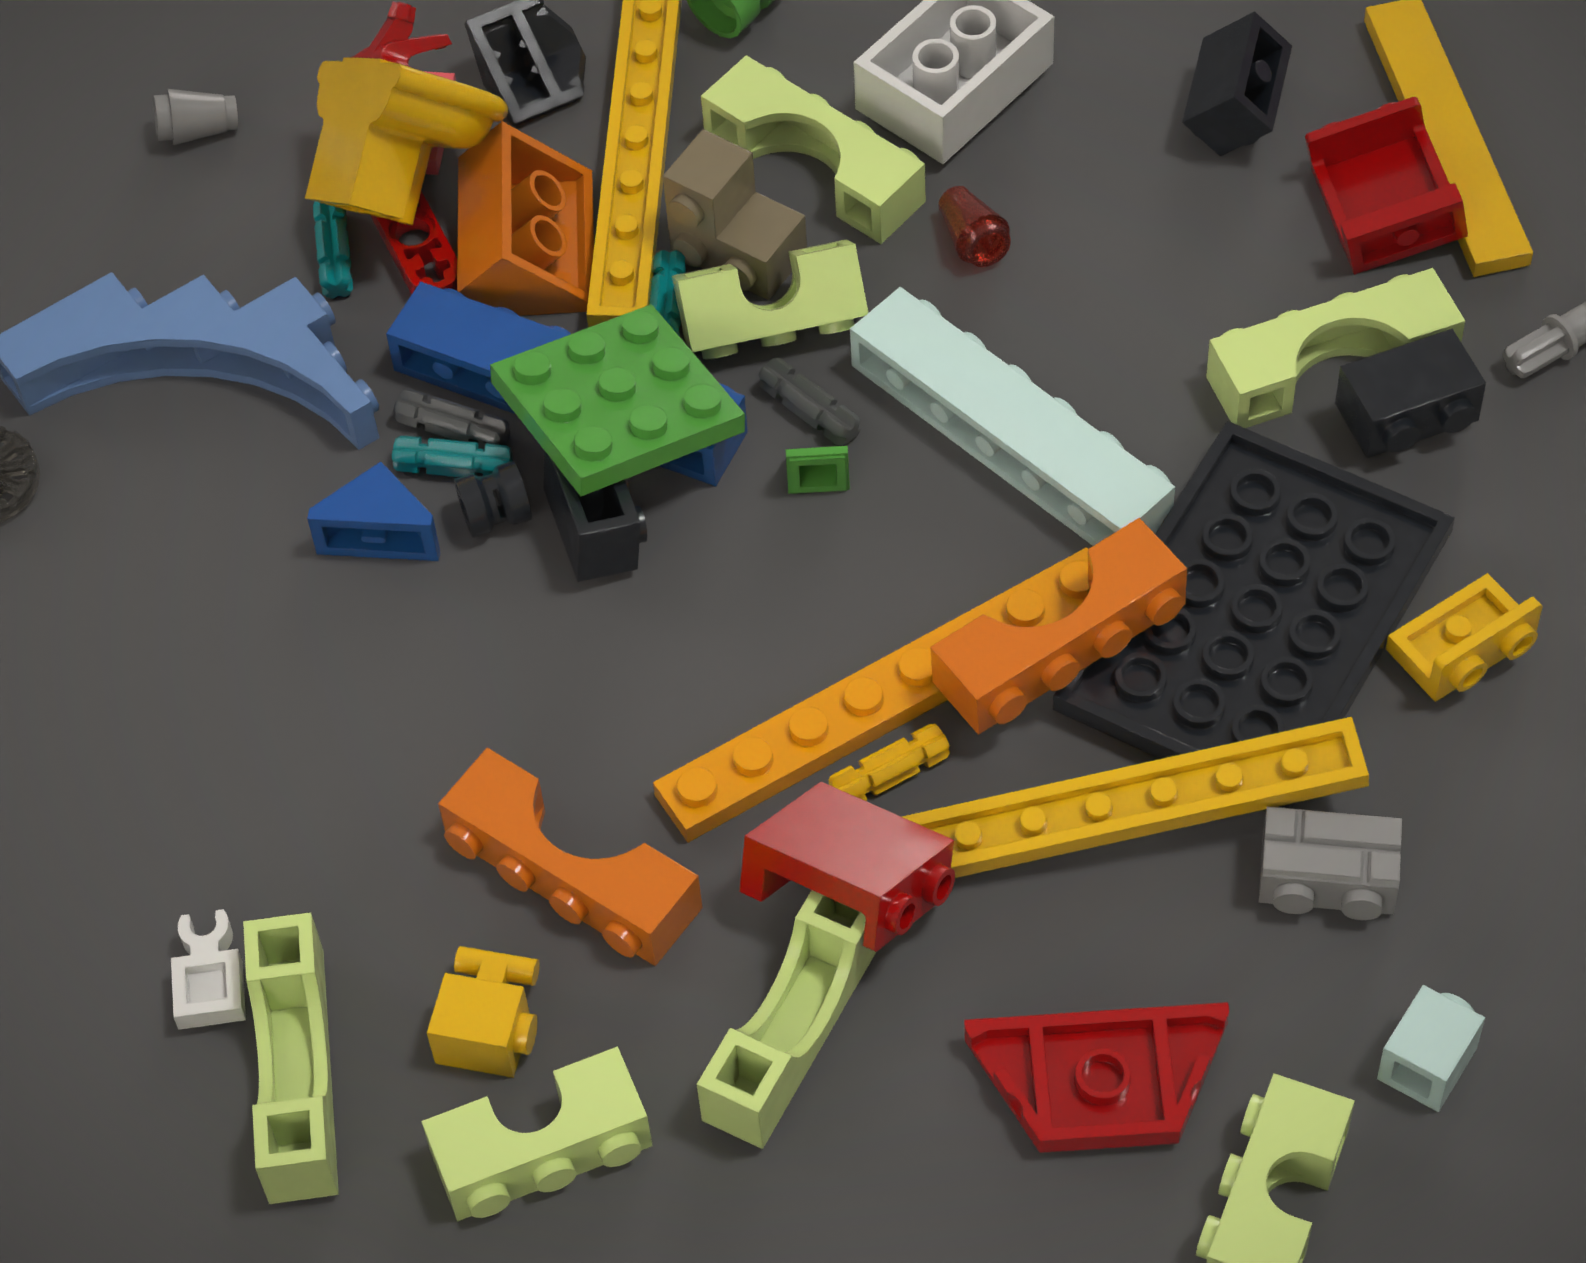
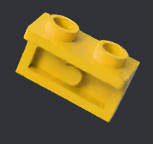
(1465, 637)

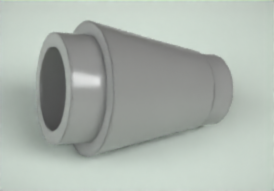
(193, 115)

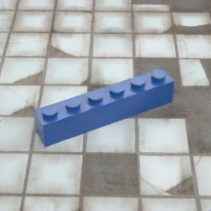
(455, 340)

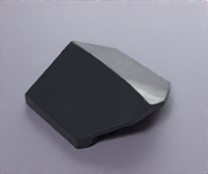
(527, 58)

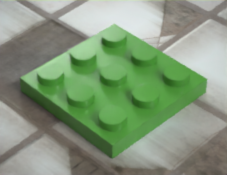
(617, 399)

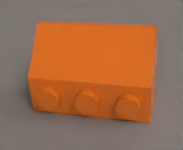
(524, 225)

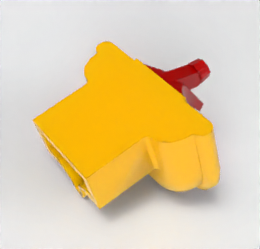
(387, 119)

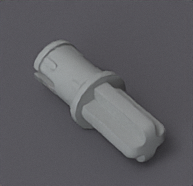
(1553, 340)

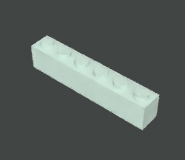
(1007, 420)

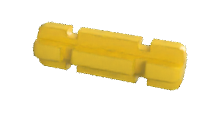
(893, 763)

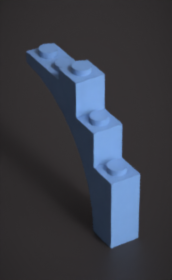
(194, 331)

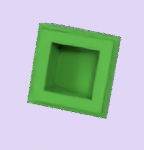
(817, 469)

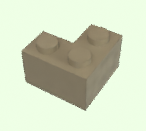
(723, 220)

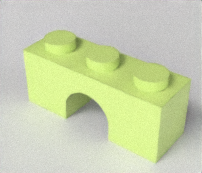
(822, 293)
(1293, 1138)
(492, 1165)

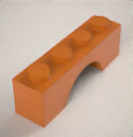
(999, 668)
(633, 899)

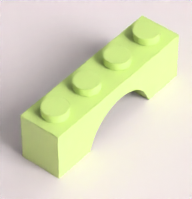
(767, 114)
(1259, 365)
(292, 1037)
(769, 1056)

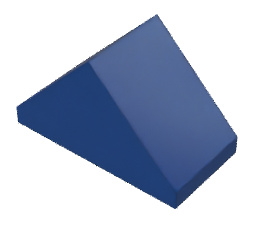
(374, 519)

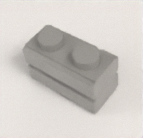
(1330, 862)

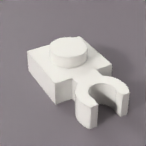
(208, 980)

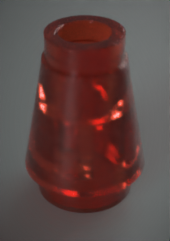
(974, 227)

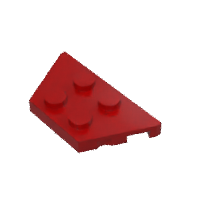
(1101, 1073)

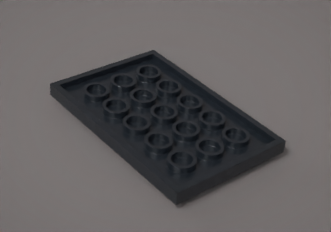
(1284, 606)

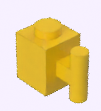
(484, 1019)

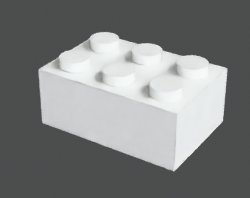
(952, 69)

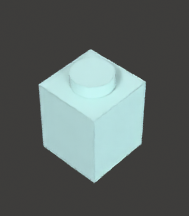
(1431, 1047)

